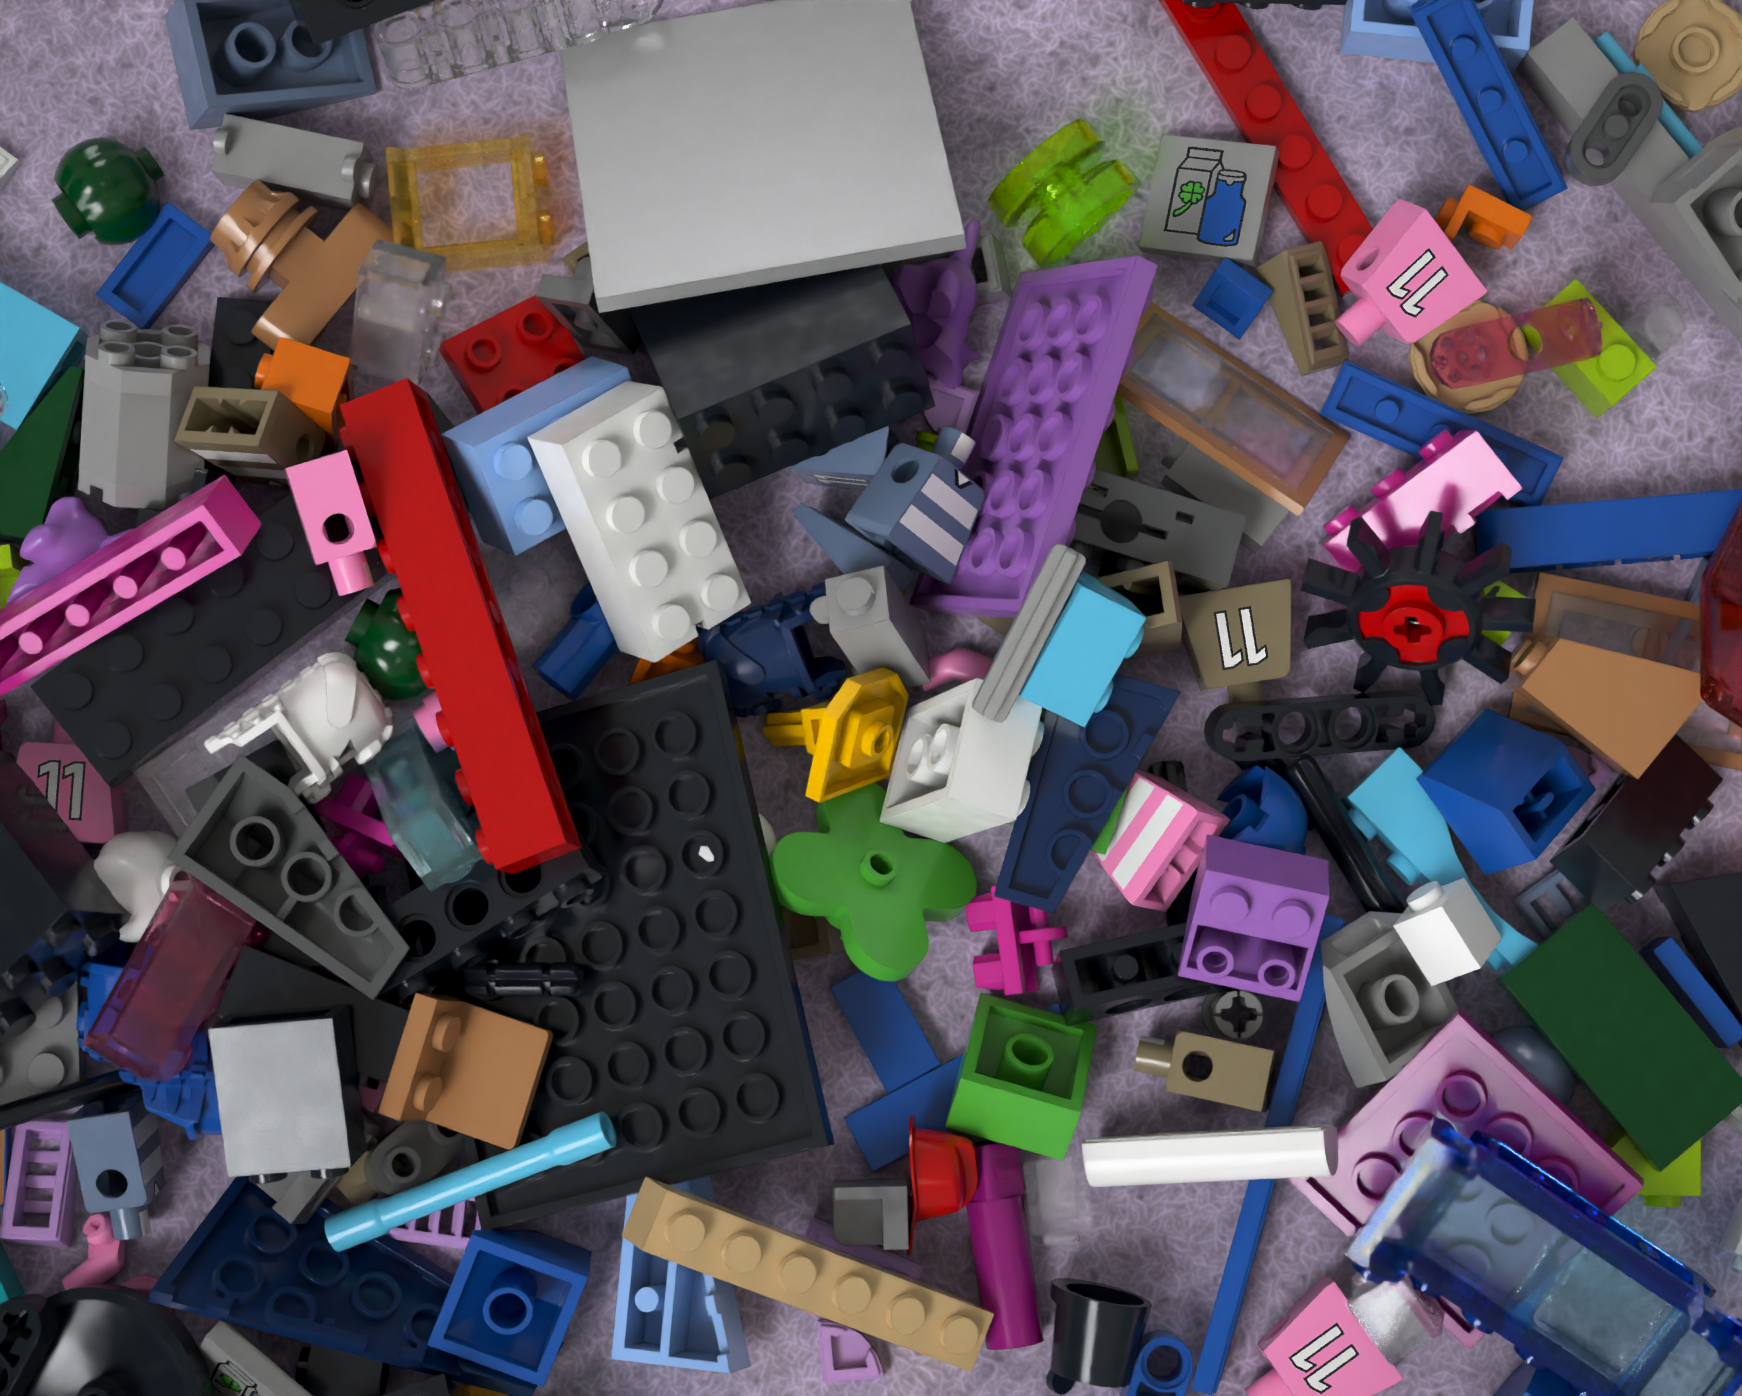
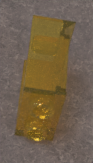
(528, 174)

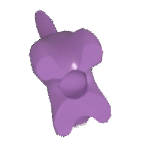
(939, 305)
(59, 543)

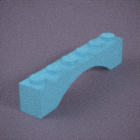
(1407, 823)

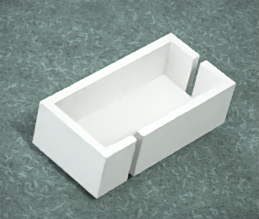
(640, 520)

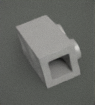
(1208, 481)

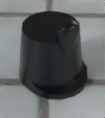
(1094, 1334)

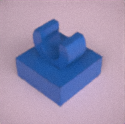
(1232, 298)

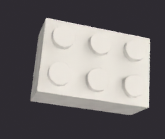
(959, 768)

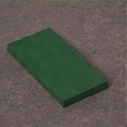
(1624, 1036)

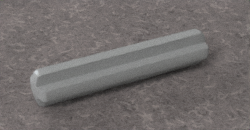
(1028, 632)

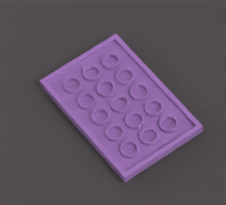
(1041, 426)

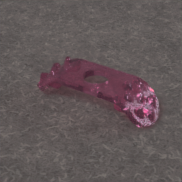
(1484, 351)

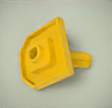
(849, 736)

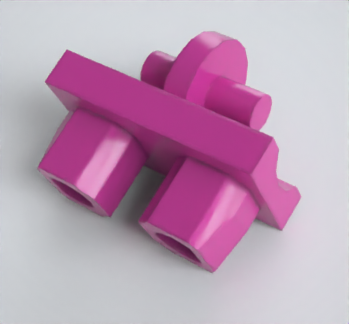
(353, 814)
(1022, 943)

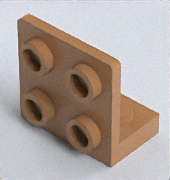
(466, 1069)

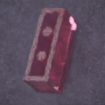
(171, 982)

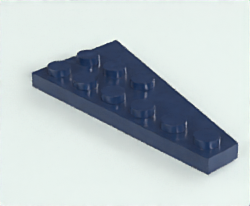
(290, 1282)

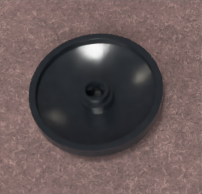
(116, 1347)

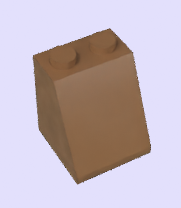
(1605, 699)

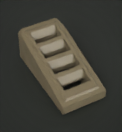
(1305, 290)

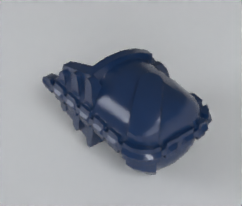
(771, 654)

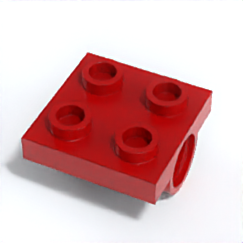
(509, 353)

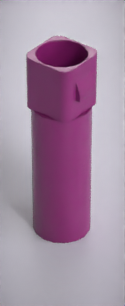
(1003, 1248)

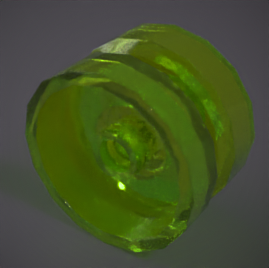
(1063, 192)

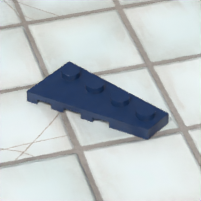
(1075, 789)

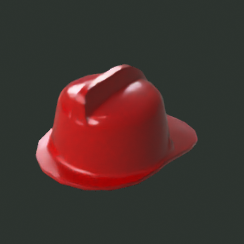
(941, 1174)

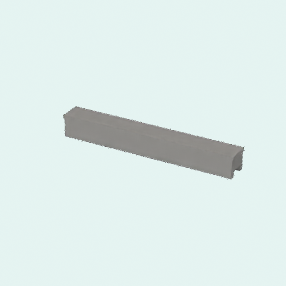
(1568, 78)

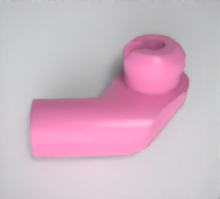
(959, 665)
(105, 1254)

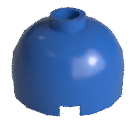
(1265, 811)

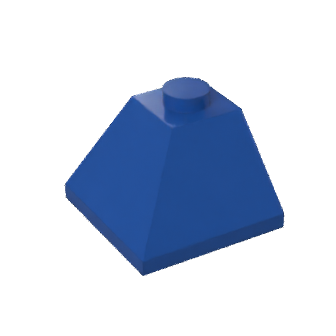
(512, 1301)

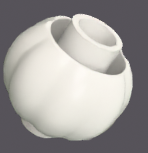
(138, 875)

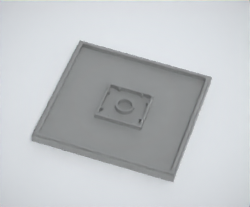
(756, 148)

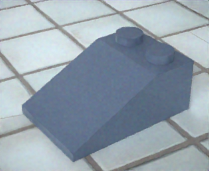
(256, 65)

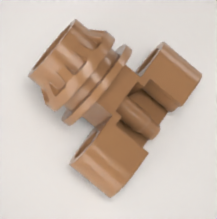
(276, 243)

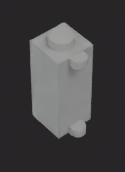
(294, 160)
(874, 625)

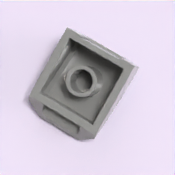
(1705, 210)
(1379, 998)

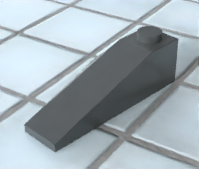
(282, 869)

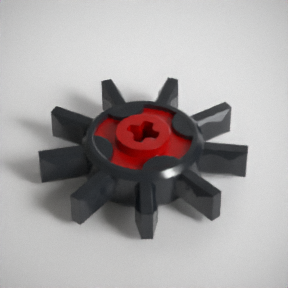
(1416, 607)

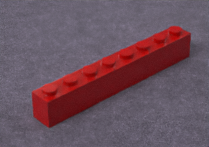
(459, 628)

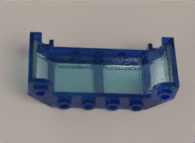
(1547, 1272)

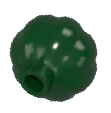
(108, 190)
(386, 649)

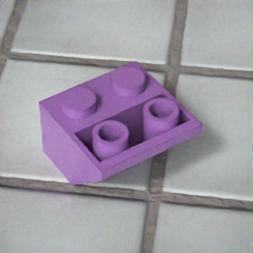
(1254, 918)

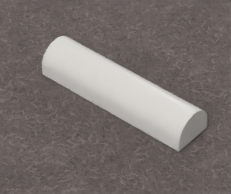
(1212, 1155)

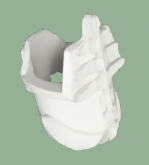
(316, 720)

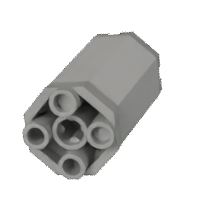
(132, 411)

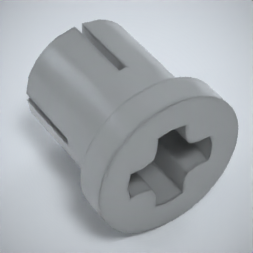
(1224, 1029)

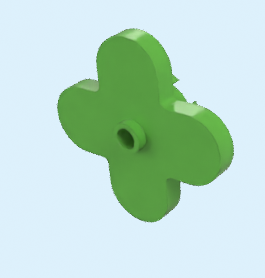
(871, 882)

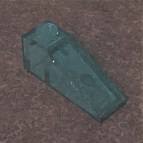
(422, 811)

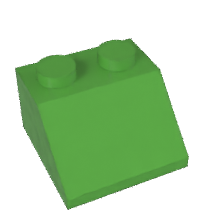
(1022, 1077)

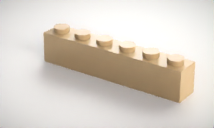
(806, 1274)

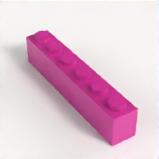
(123, 580)

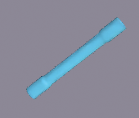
(559, 1147)

